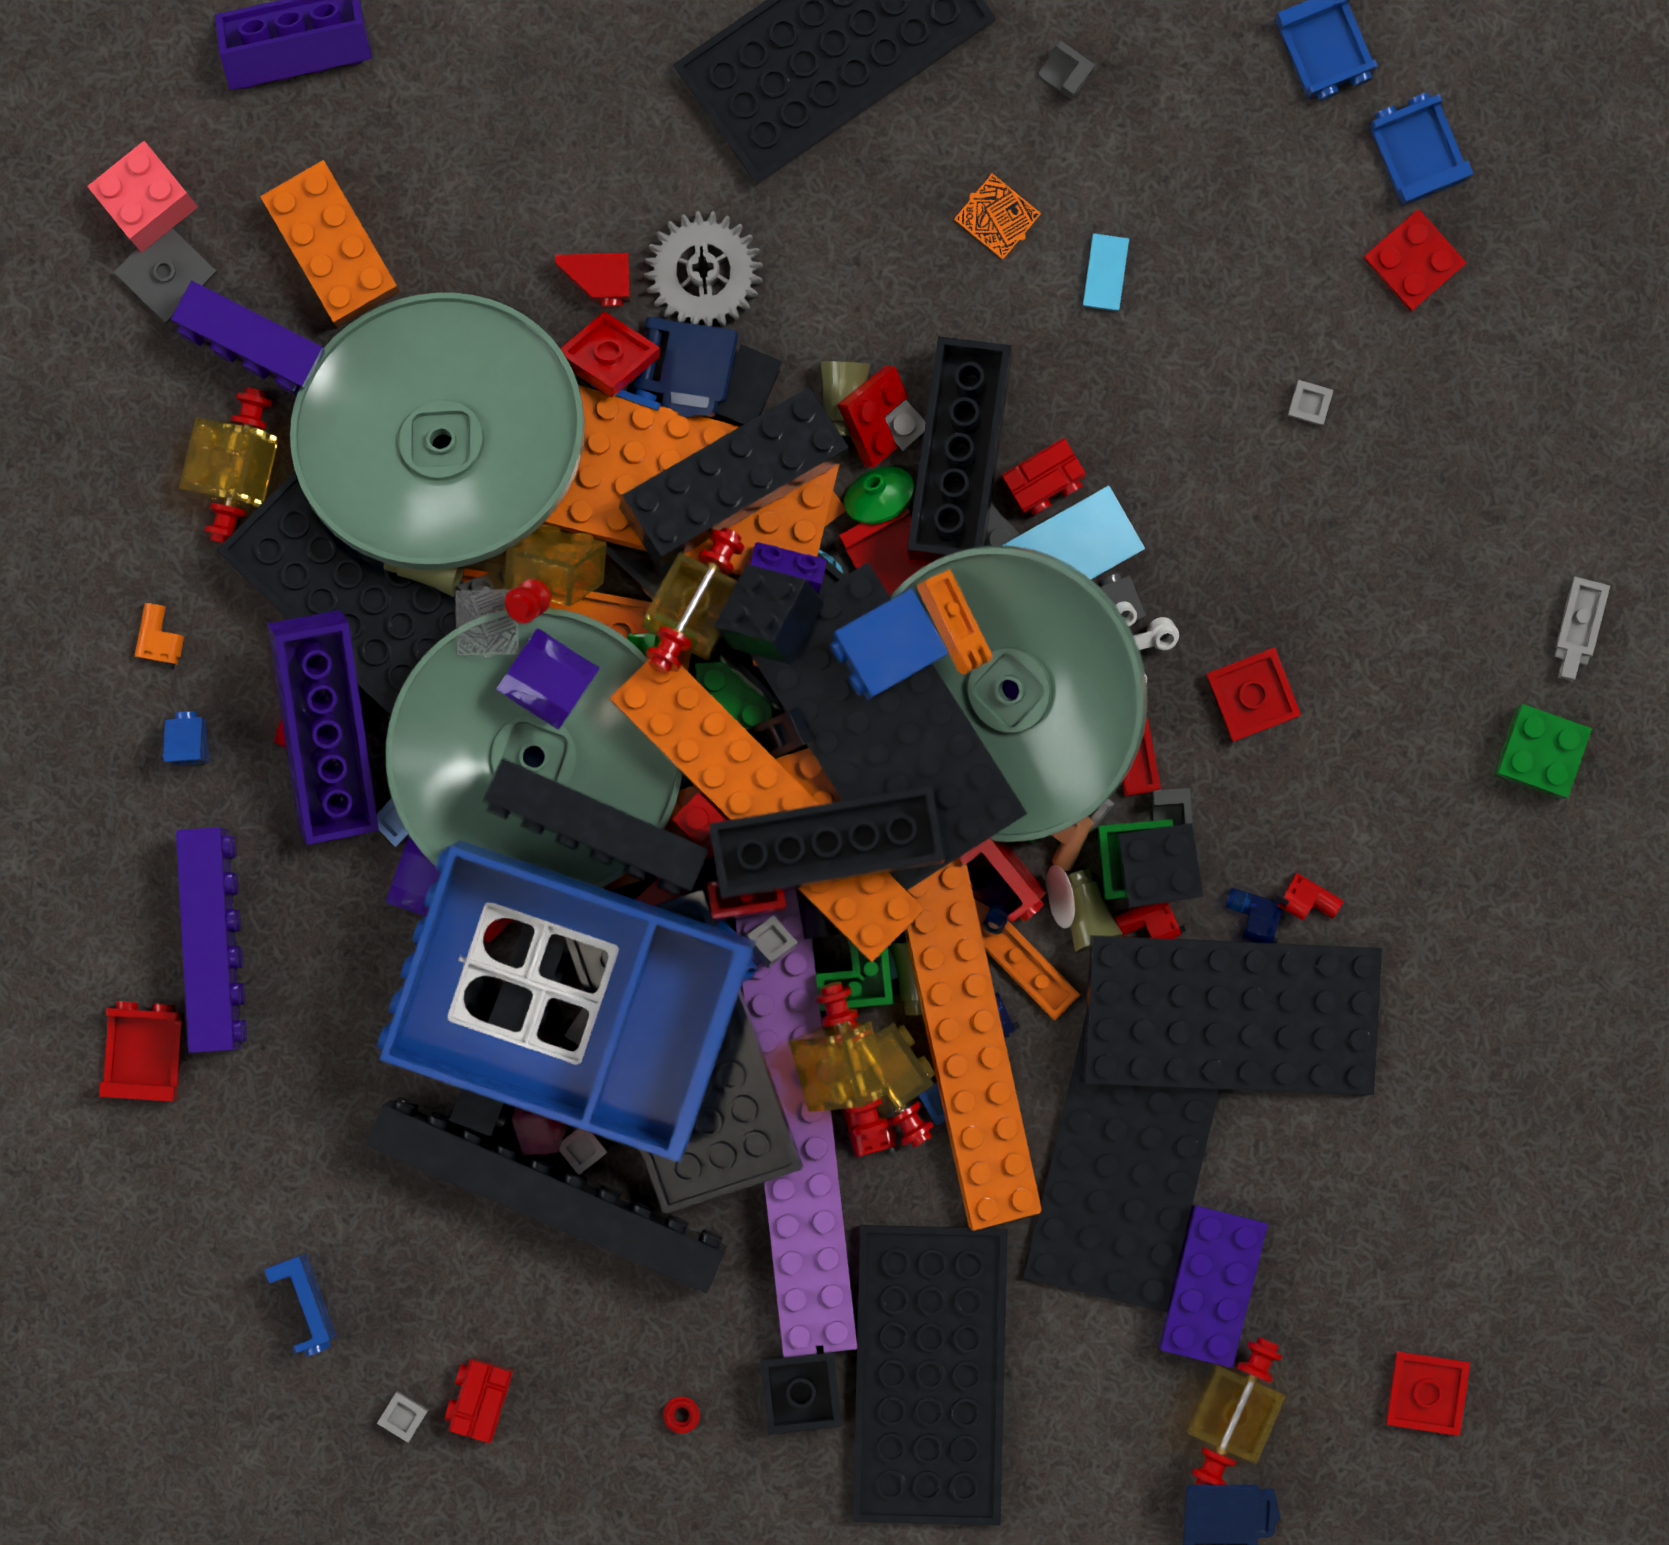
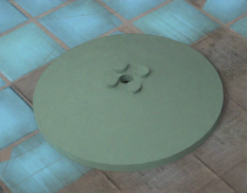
(426, 372)
(1076, 674)
(457, 728)

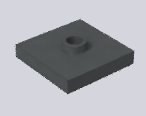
(164, 272)

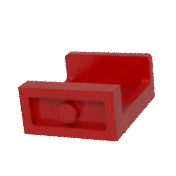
(884, 548)
(1014, 873)
(142, 1052)

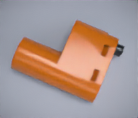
(154, 643)

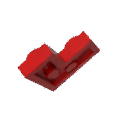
(866, 411)

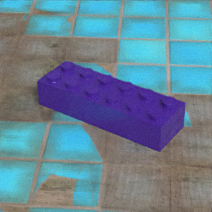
(323, 726)
(209, 939)

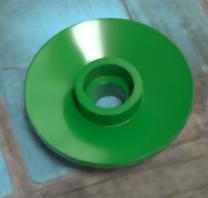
(879, 495)

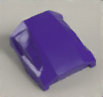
(547, 679)
(412, 880)

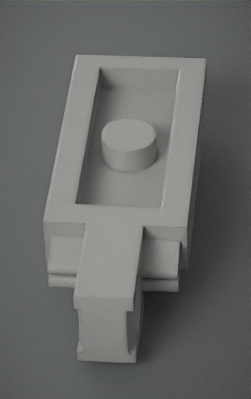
(1580, 625)

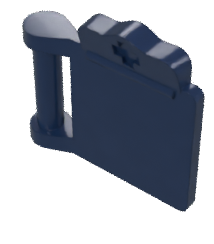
(694, 366)
(1229, 1514)

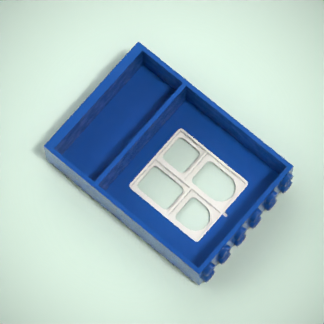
(648, 1025)

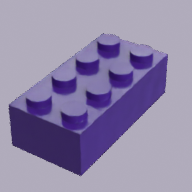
(246, 336)
(1212, 1286)

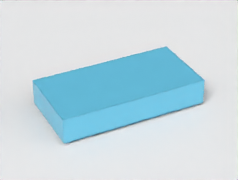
(1105, 272)

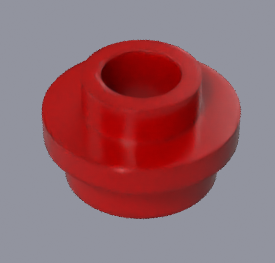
(675, 1425)

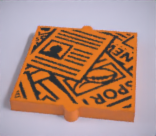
(997, 216)

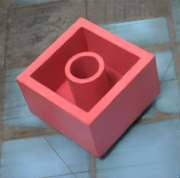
(142, 196)

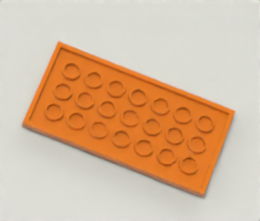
(634, 443)

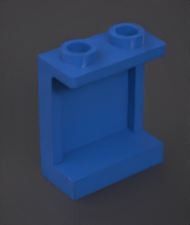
(1325, 46)
(1419, 149)
(888, 645)
(310, 1300)

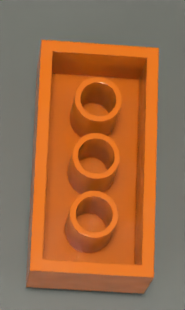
(330, 243)

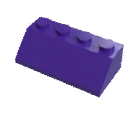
(290, 39)

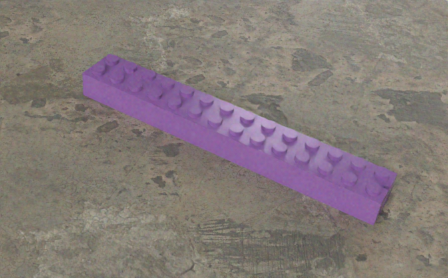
(805, 1204)

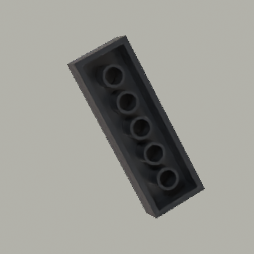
(959, 448)
(733, 477)
(595, 826)
(827, 843)
(509, 1012)

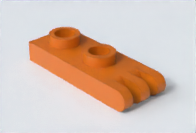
(954, 622)

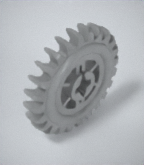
(701, 235)

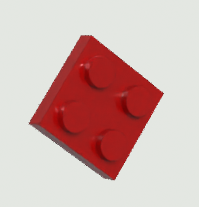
(1414, 260)
(609, 354)
(1253, 694)
(1427, 1393)

